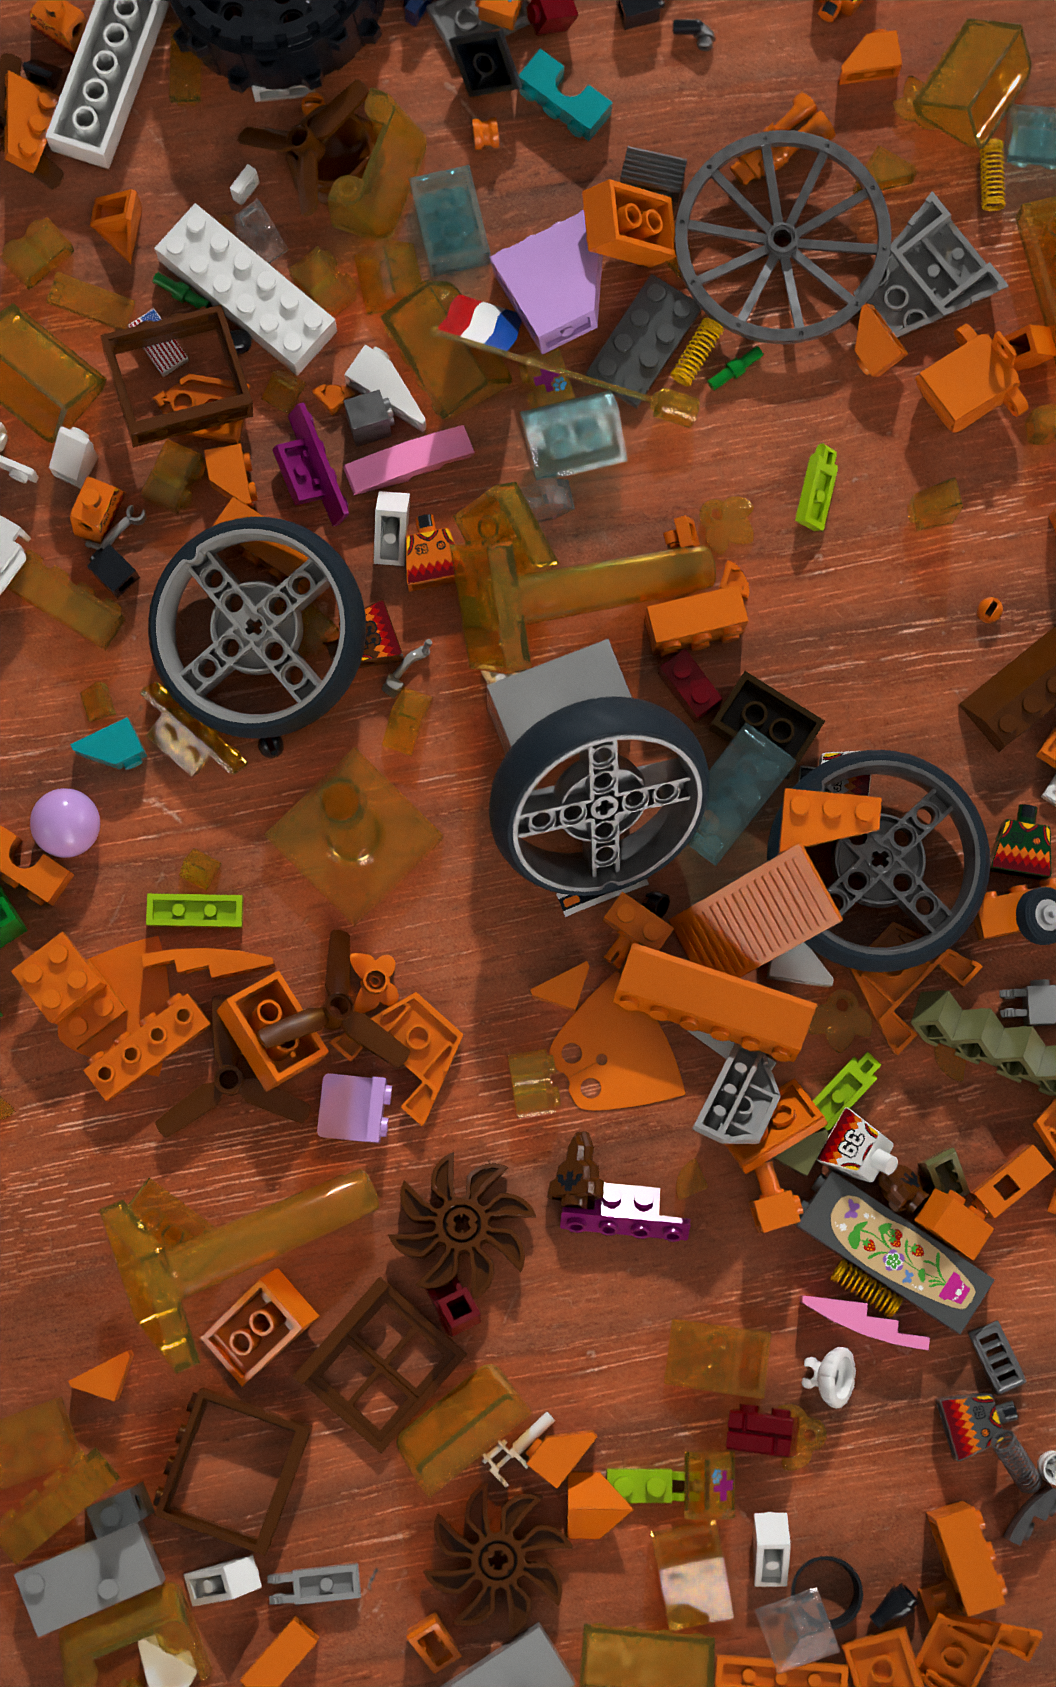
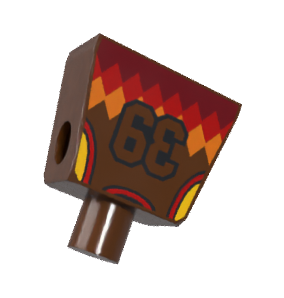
(381, 640)

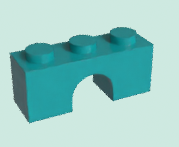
(581, 113)

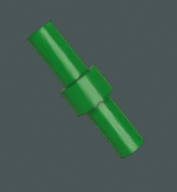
(180, 291)
(735, 368)

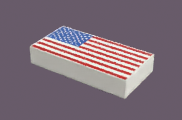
(165, 355)

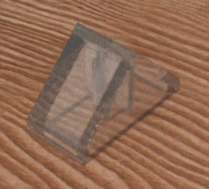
(259, 232)

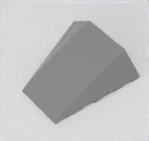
(931, 272)

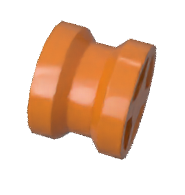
(485, 133)

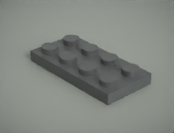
(645, 339)

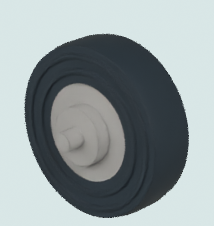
(1038, 915)

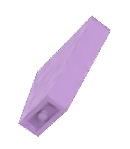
(552, 282)

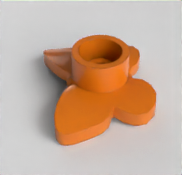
(374, 980)

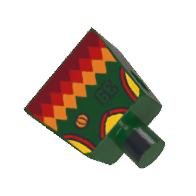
(1022, 847)

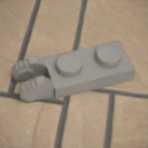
(318, 1584)

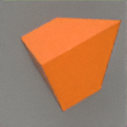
(117, 220)
(593, 1506)

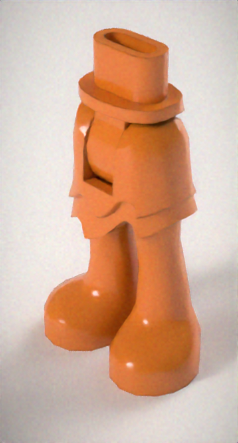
(751, 165)

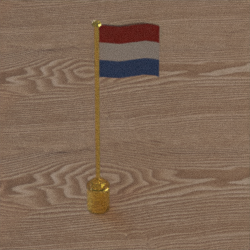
(497, 330)

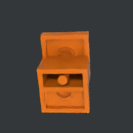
(69, 990)

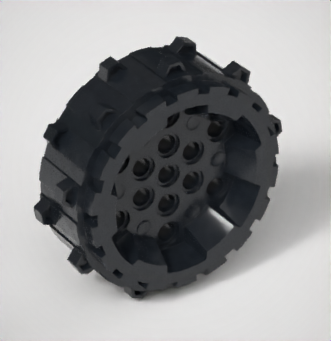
(274, 41)

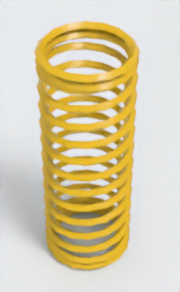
(992, 199)
(707, 323)
(841, 1269)

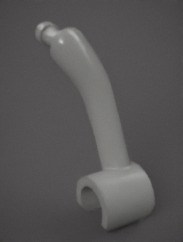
(119, 528)
(393, 685)

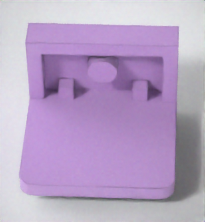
(353, 1108)

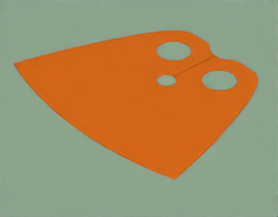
(137, 988)
(637, 1051)

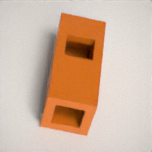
(1010, 1182)
(281, 1655)

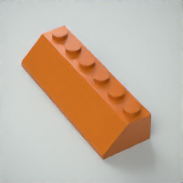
(714, 1003)

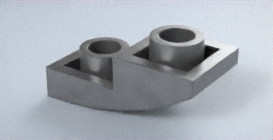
(1040, 1505)

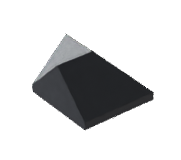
(485, 62)

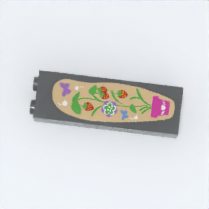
(893, 1251)

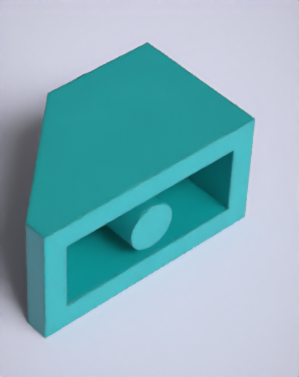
(113, 746)

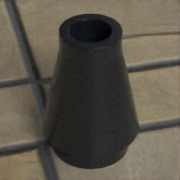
(895, 1606)

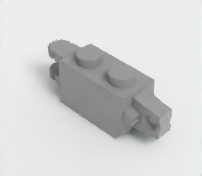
(1037, 1003)

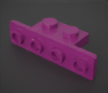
(308, 469)
(626, 1212)

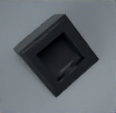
(42, 73)

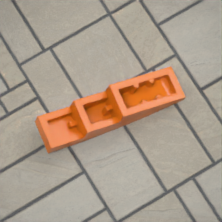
(220, 962)

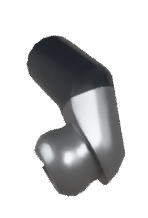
(696, 28)

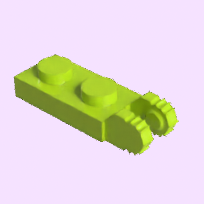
(646, 1485)

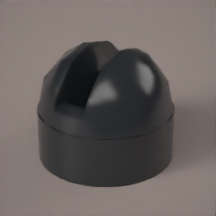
(241, 340)
(264, 748)
(657, 903)

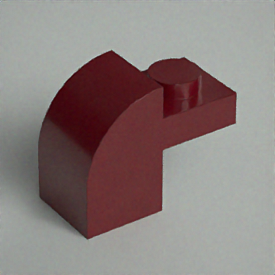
(455, 1307)

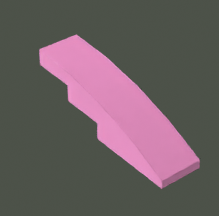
(408, 460)
(854, 1317)

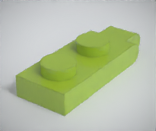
(817, 488)
(846, 1088)

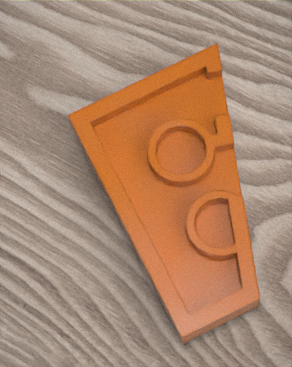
(27, 120)
(825, 817)

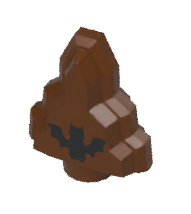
(578, 1175)
(903, 1189)

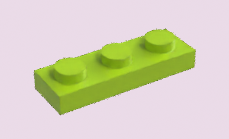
(194, 910)

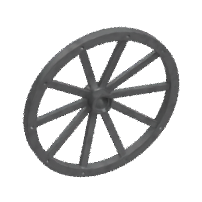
(765, 141)

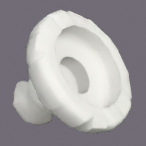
(833, 1376)

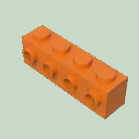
(147, 1047)

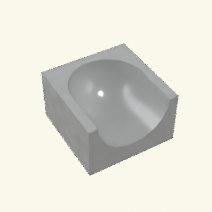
(535, 693)

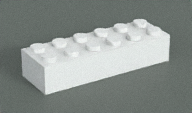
(105, 79)
(247, 288)

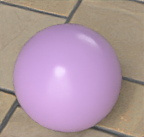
(65, 823)

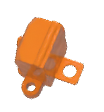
(972, 380)

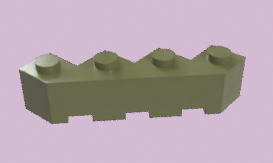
(981, 1037)

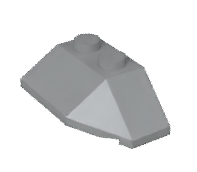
(740, 1099)

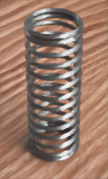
(1017, 1479)

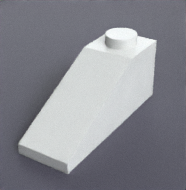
(375, 371)

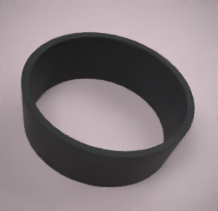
(856, 1603)

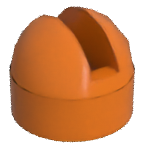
(313, 97)
(984, 606)

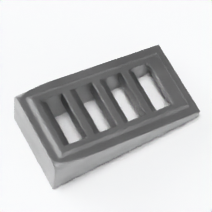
(1013, 1365)

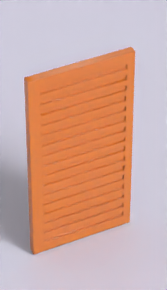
(758, 915)

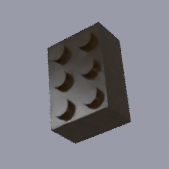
(769, 713)

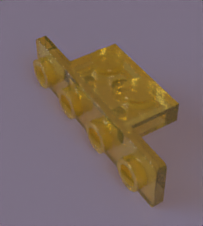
(186, 738)

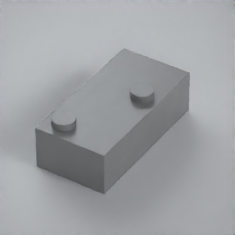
(89, 1578)
(521, 1662)

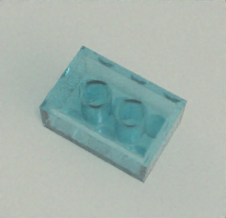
(450, 221)
(574, 436)

